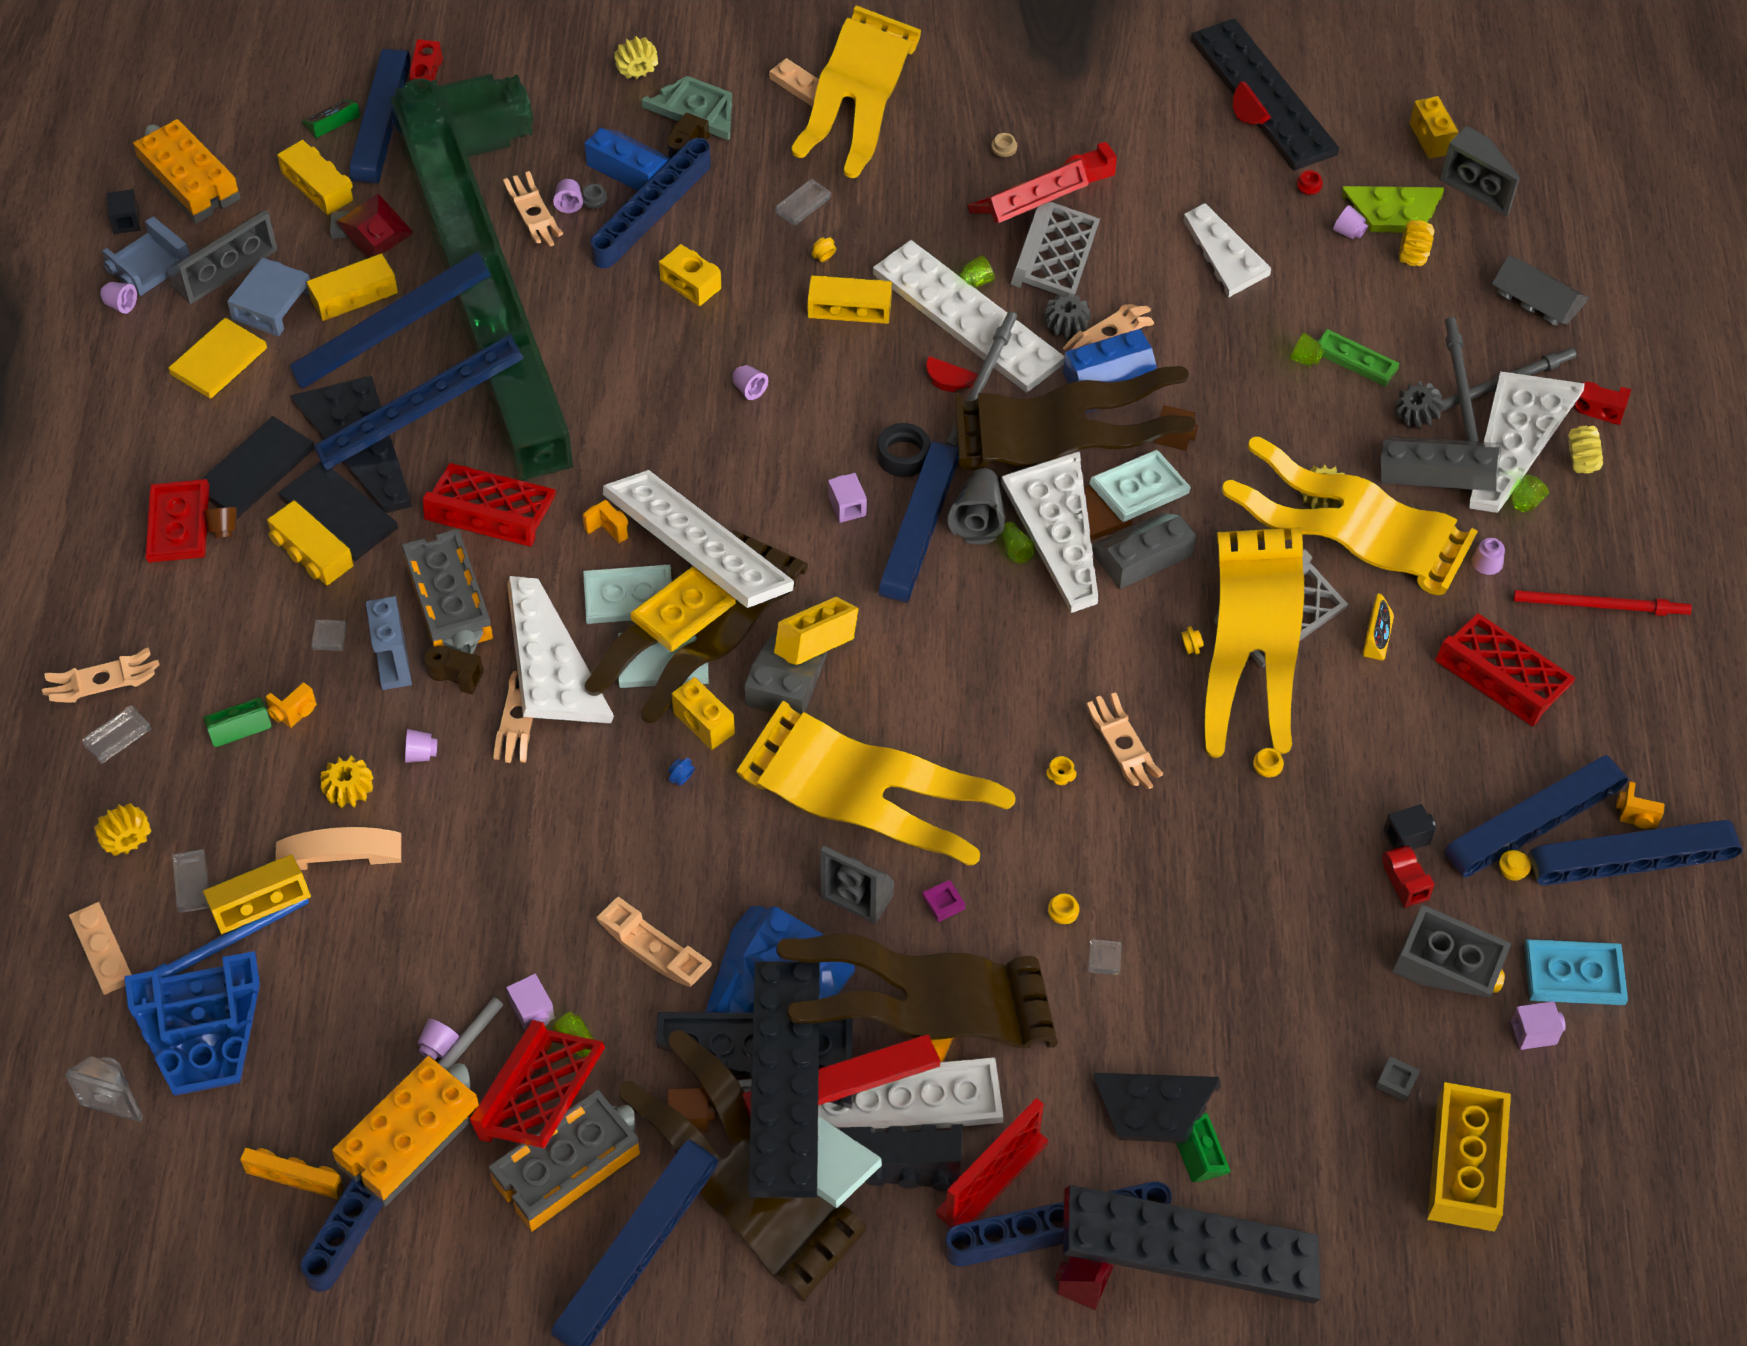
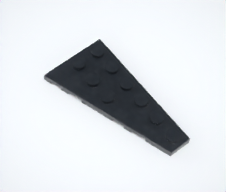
(376, 466)
(731, 1039)

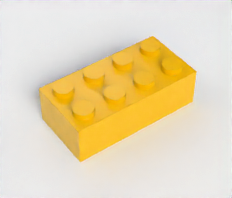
(1469, 1157)

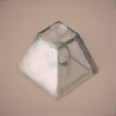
(103, 1087)

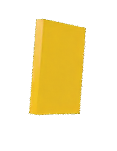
(217, 358)
(682, 608)

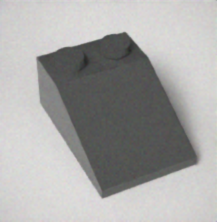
(1480, 171)
(777, 680)
(854, 885)
(1451, 954)

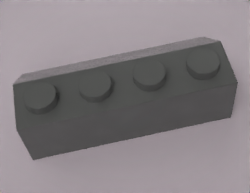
(223, 258)
(1440, 463)

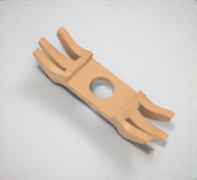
(532, 199)
(1118, 321)
(80, 682)
(512, 726)
(1120, 727)

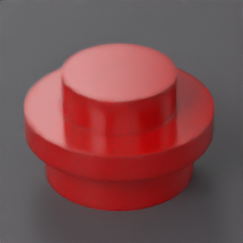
(1309, 182)

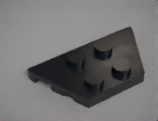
(1155, 1105)

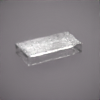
(803, 202)
(116, 734)
(190, 880)

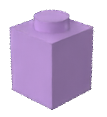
(847, 497)
(530, 1001)
(1537, 1025)

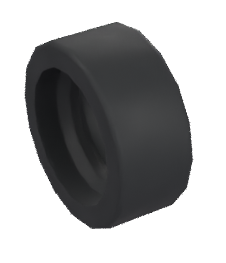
(902, 433)

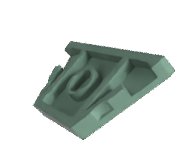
(697, 99)

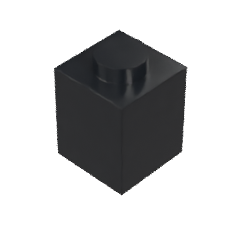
(123, 211)
(1410, 827)

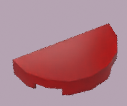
(1248, 107)
(948, 376)

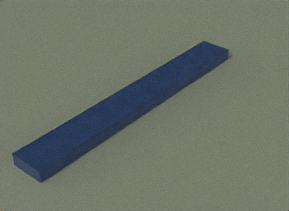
(390, 320)
(418, 402)

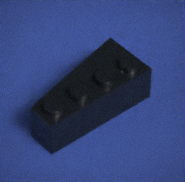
(914, 1157)

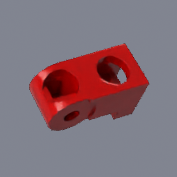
(426, 64)
(1097, 163)
(1603, 402)
(1407, 876)

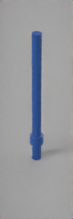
(224, 941)

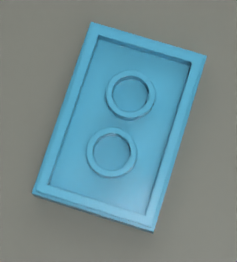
(1575, 972)

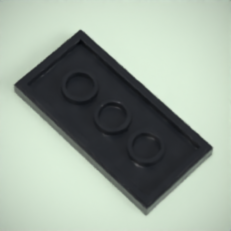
(257, 465)
(340, 509)

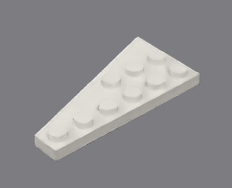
(1523, 420)
(1056, 518)
(547, 660)

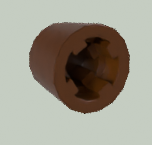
(221, 521)

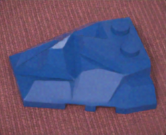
(756, 941)
(197, 1021)

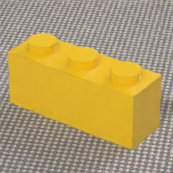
(315, 177)
(352, 287)
(849, 299)
(309, 543)
(815, 630)
(256, 894)

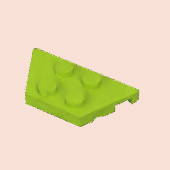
(1393, 207)

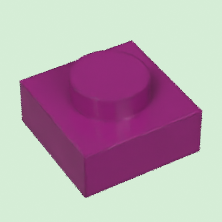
(943, 901)

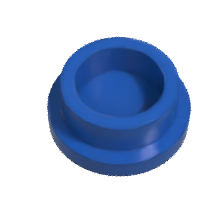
(681, 771)

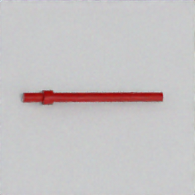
(1659, 606)

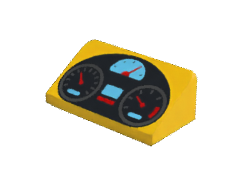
(1378, 629)

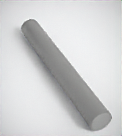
(471, 1033)

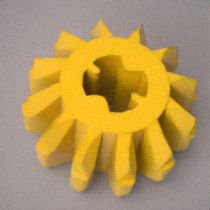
(1416, 243)
(346, 781)
(122, 829)

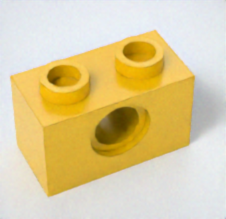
(1432, 126)
(690, 274)
(703, 713)

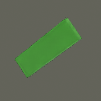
(1358, 358)

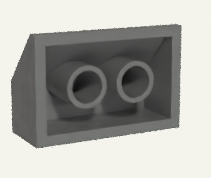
(1538, 291)
(1145, 548)

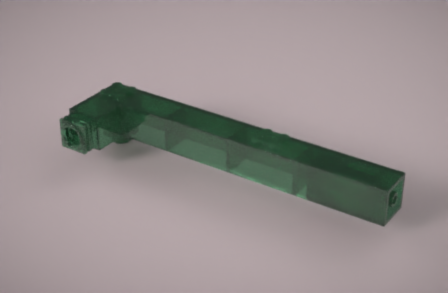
(437, 135)

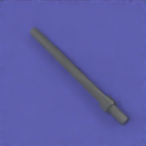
(1001, 338)
(1455, 344)
(1547, 362)

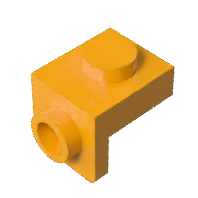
(606, 516)
(293, 707)
(1638, 811)

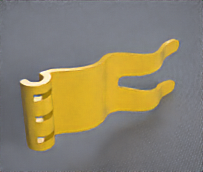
(861, 67)
(1366, 523)
(1259, 612)
(847, 781)

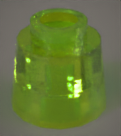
(978, 272)
(1307, 351)
(1529, 493)

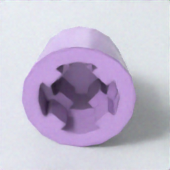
(568, 196)
(1350, 223)
(119, 296)
(750, 381)
(1489, 556)
(419, 746)
(436, 1039)

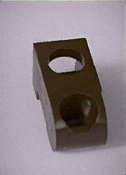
(686, 130)
(454, 666)

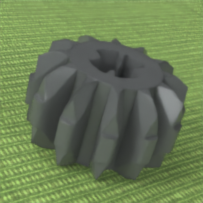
(1067, 315)
(1419, 404)

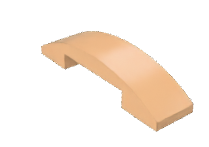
(340, 844)
(651, 945)

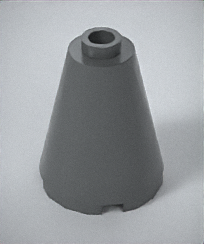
(978, 509)

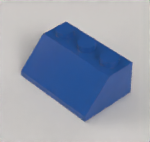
(623, 158)
(1110, 359)

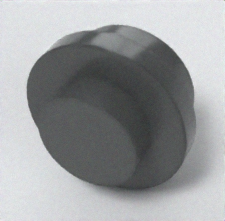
(594, 196)

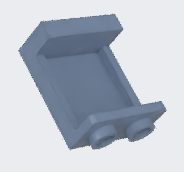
(147, 258)
(267, 295)
(389, 642)

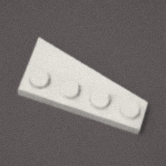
(1230, 256)

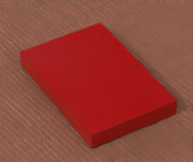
(177, 521)

